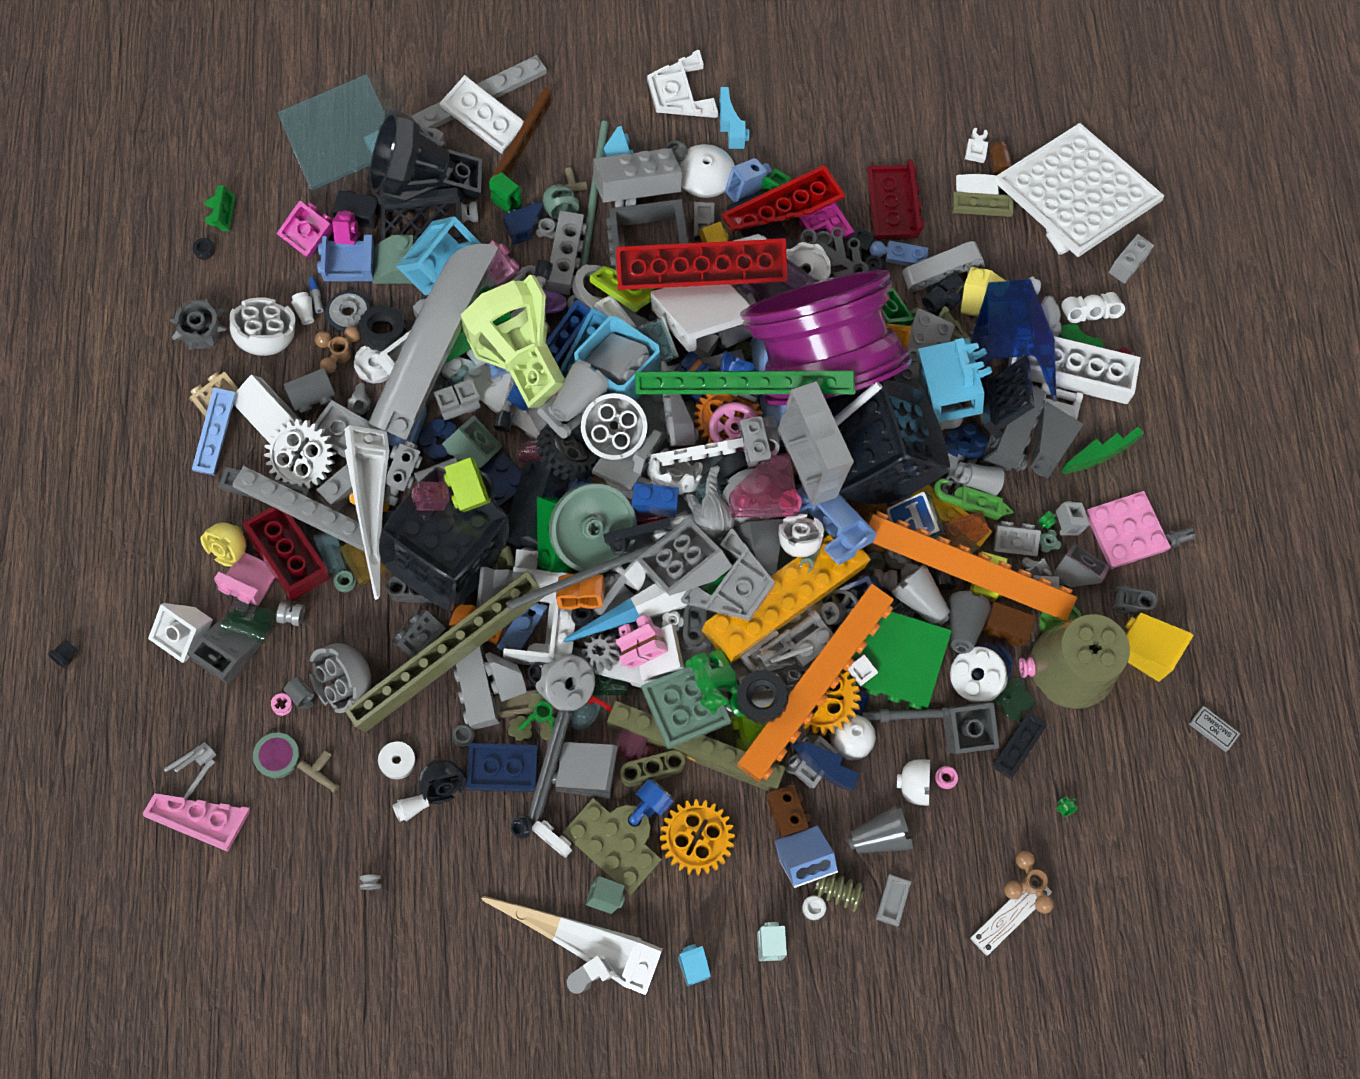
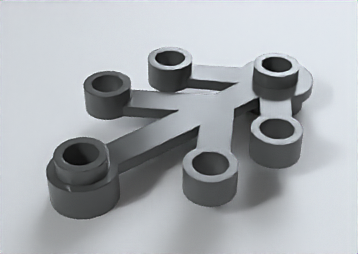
(838, 258)

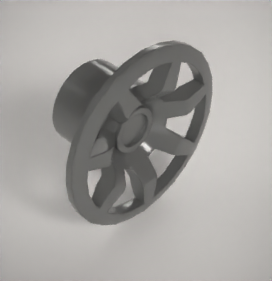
(835, 612)

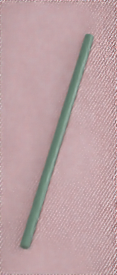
(593, 199)

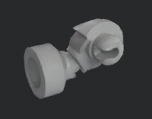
(898, 561)

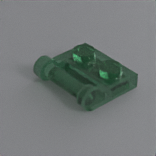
(251, 620)

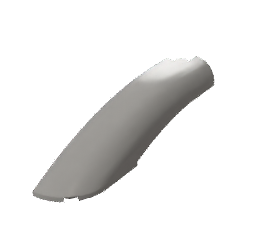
(431, 340)

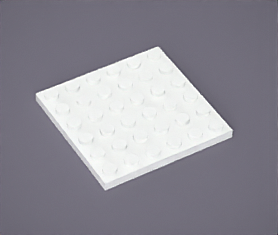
(1078, 189)

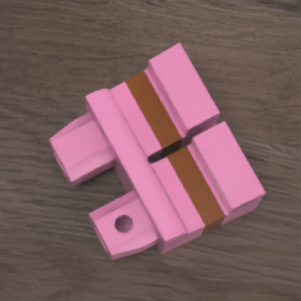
(640, 644)

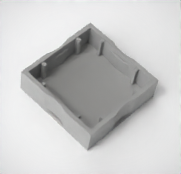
(815, 443)

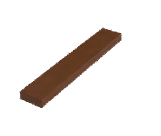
(525, 133)

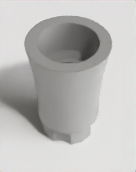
(980, 477)

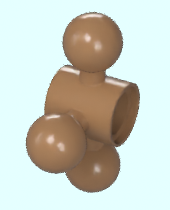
(323, 340)
(1014, 889)

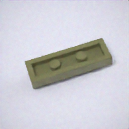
(982, 204)

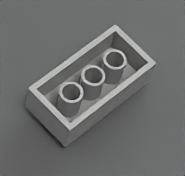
(637, 175)

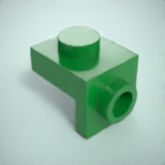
(774, 180)

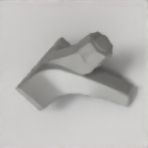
(1037, 568)

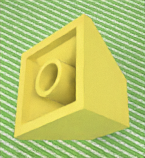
(975, 289)

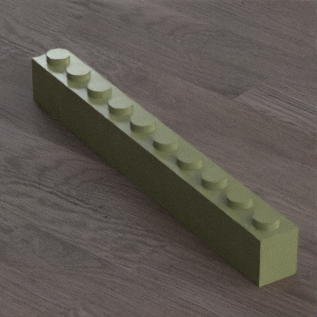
(440, 655)

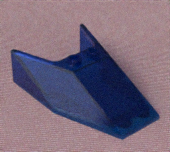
(1015, 326)

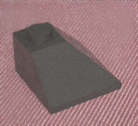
(1080, 568)

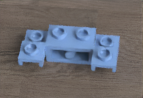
(842, 524)

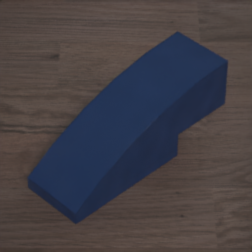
(827, 765)

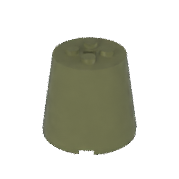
(1069, 670)

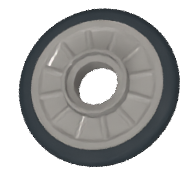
(339, 302)

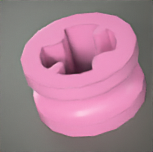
(1027, 667)
(274, 703)

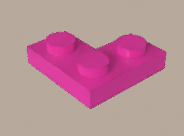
(827, 219)

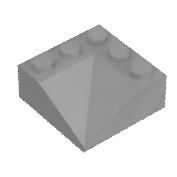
(684, 559)

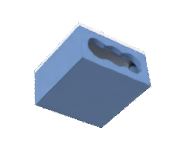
(806, 856)

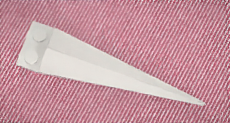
(367, 465)

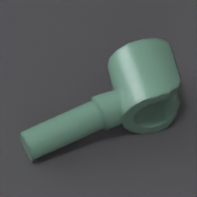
(809, 560)

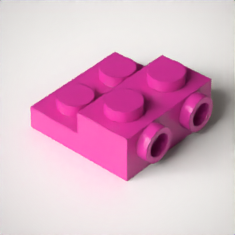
(305, 228)

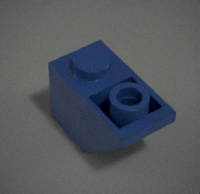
(523, 222)

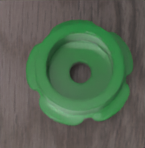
(1047, 520)
(1066, 806)

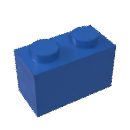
(655, 500)

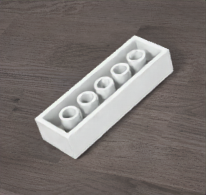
(1090, 370)

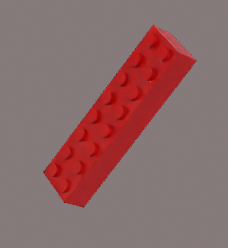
(701, 264)

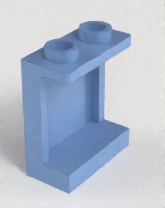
(346, 261)

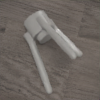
(769, 659)
(202, 755)

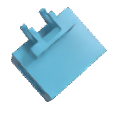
(431, 251)
(952, 377)

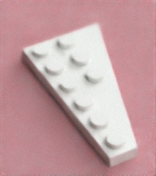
(492, 391)

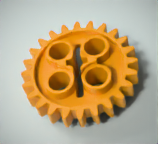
(824, 719)
(715, 847)

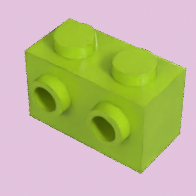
(466, 485)

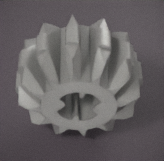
(609, 649)

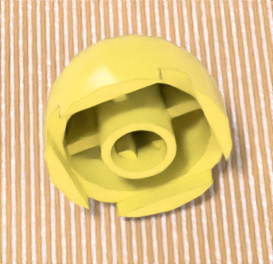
(225, 542)

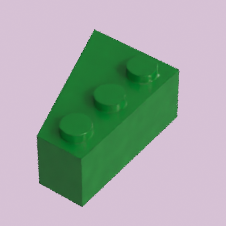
(546, 555)

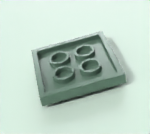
(678, 710)

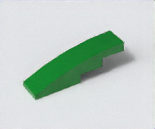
(1097, 453)

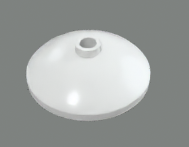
(705, 179)

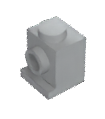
(1072, 518)

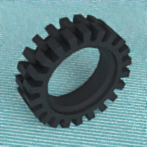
(558, 461)

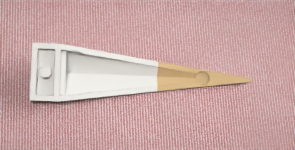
(628, 955)

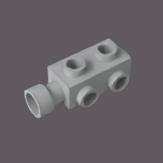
(403, 468)

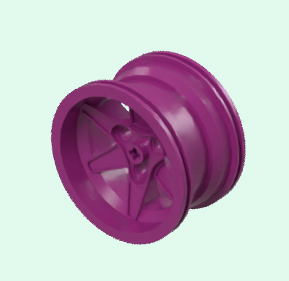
(830, 328)

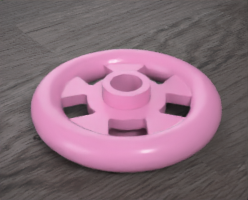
(729, 409)

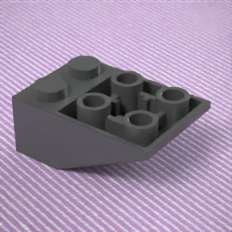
(223, 652)

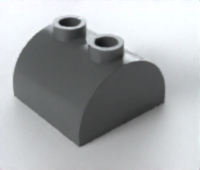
(309, 391)

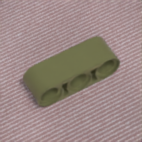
(660, 760)

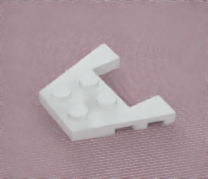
(672, 91)

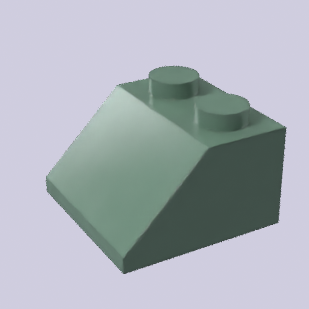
(387, 256)
(472, 441)

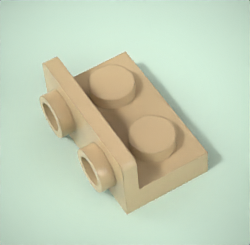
(202, 395)

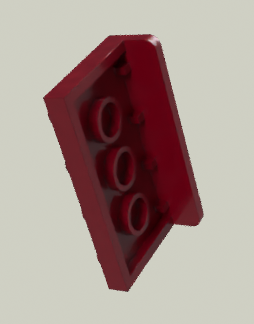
(895, 201)

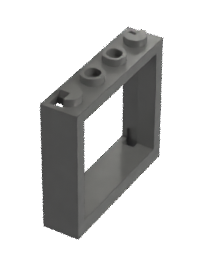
(644, 214)

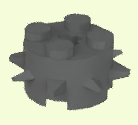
(198, 324)

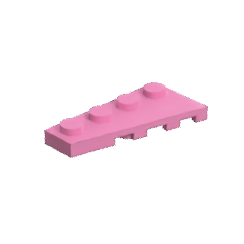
(202, 820)

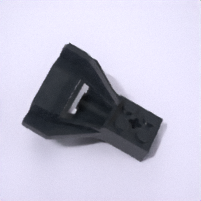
(412, 163)

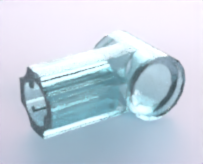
(329, 549)

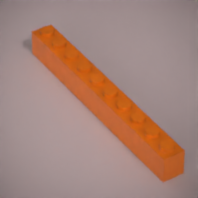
(970, 567)
(815, 683)

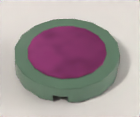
(276, 755)

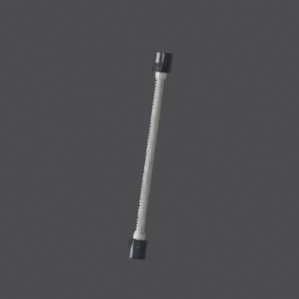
(504, 417)

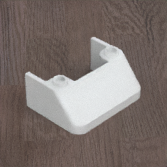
(558, 625)

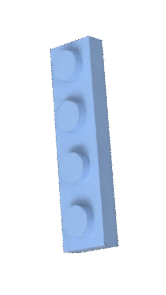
(214, 431)

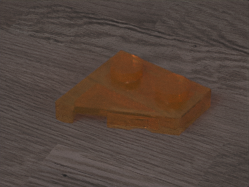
(966, 530)

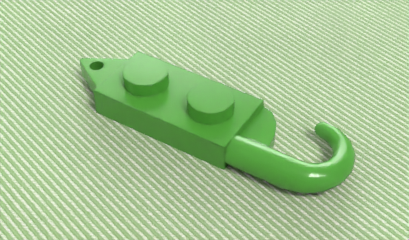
(974, 501)

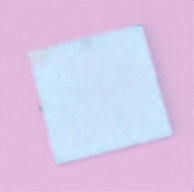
(334, 131)

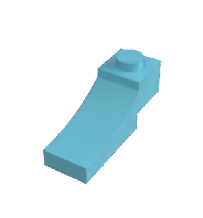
(731, 122)

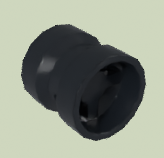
(534, 672)

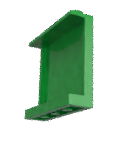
(906, 659)

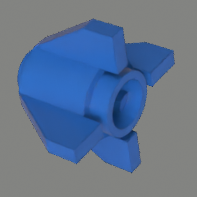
(732, 363)

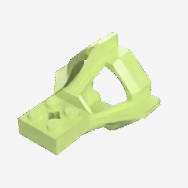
(517, 343)

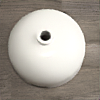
(262, 326)
(597, 420)

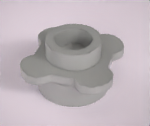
(546, 223)

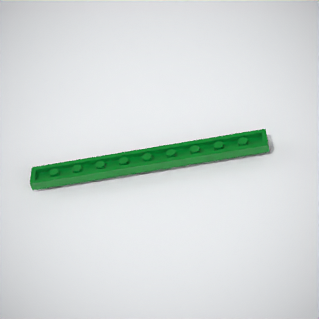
(742, 381)

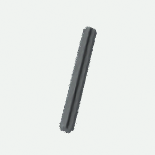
(549, 766)

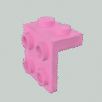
(246, 580)

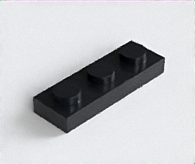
(1019, 745)

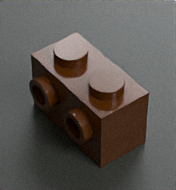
(1009, 624)
(787, 811)

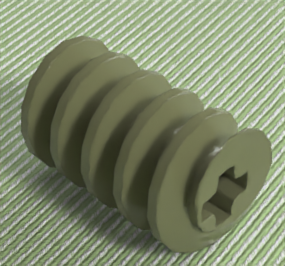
(840, 890)

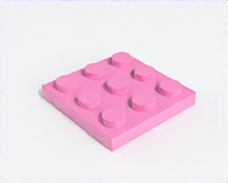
(1127, 530)

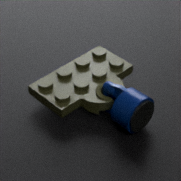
(619, 837)

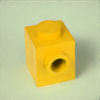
(713, 233)

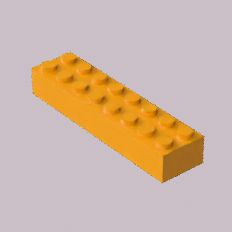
(789, 598)

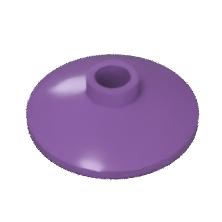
(554, 302)

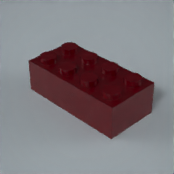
(286, 552)

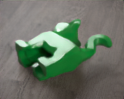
(714, 680)

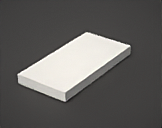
(482, 114)

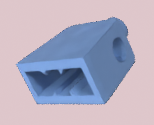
(746, 179)

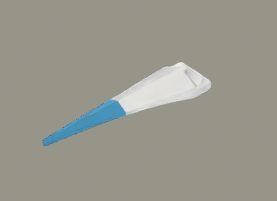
(649, 602)

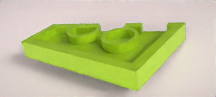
(634, 299)

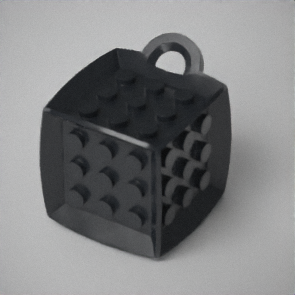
(892, 444)
(445, 549)

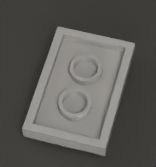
(335, 420)

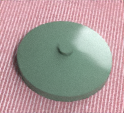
(581, 521)

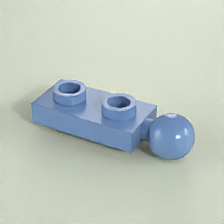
(899, 252)

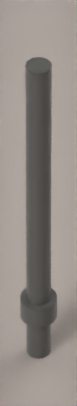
(885, 715)

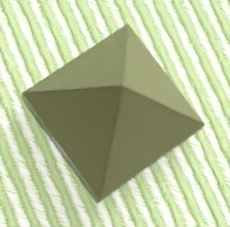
(506, 559)

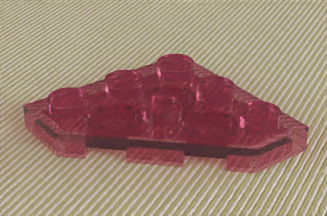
(766, 491)

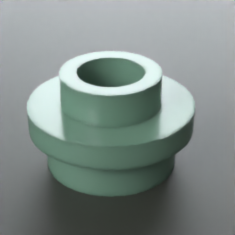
(342, 576)

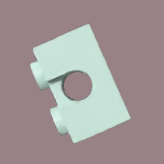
(771, 942)

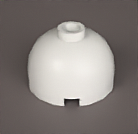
(801, 535)
(855, 739)
(915, 781)

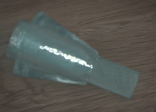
(456, 378)

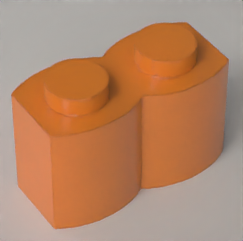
(584, 594)

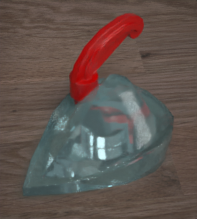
(587, 714)

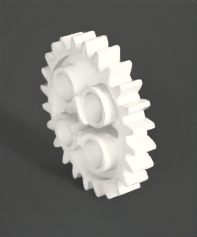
(283, 443)

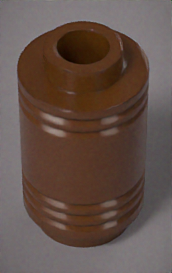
(1000, 157)

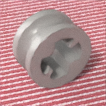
(370, 882)

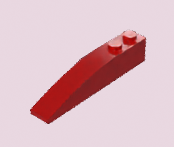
(791, 200)

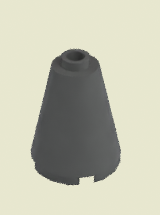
(966, 619)
(882, 833)

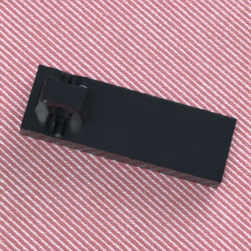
(618, 538)

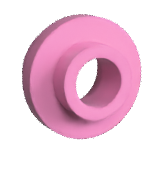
(946, 770)

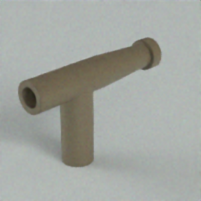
(571, 181)
(314, 771)

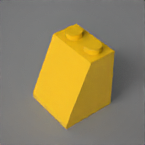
(1155, 645)

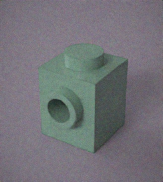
(605, 895)

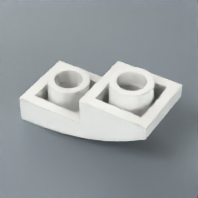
(976, 184)

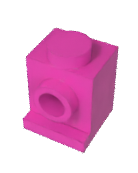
(345, 228)

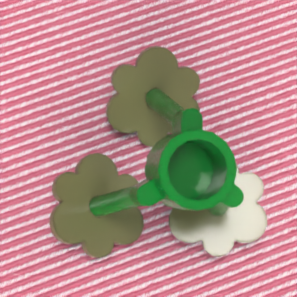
(541, 713)

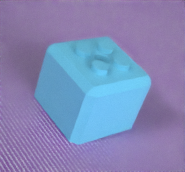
(619, 327)

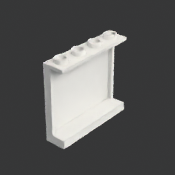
(698, 310)

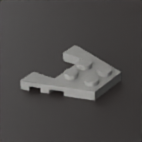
(741, 589)

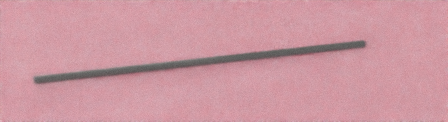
(586, 574)

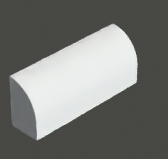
(264, 408)

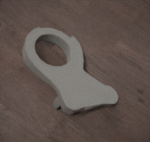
(589, 301)

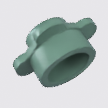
(1048, 547)

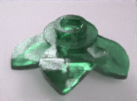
(1016, 699)

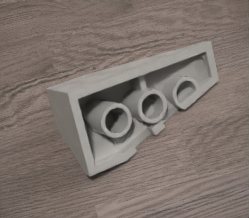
(678, 422)

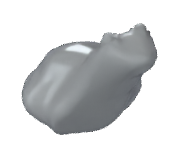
(359, 402)

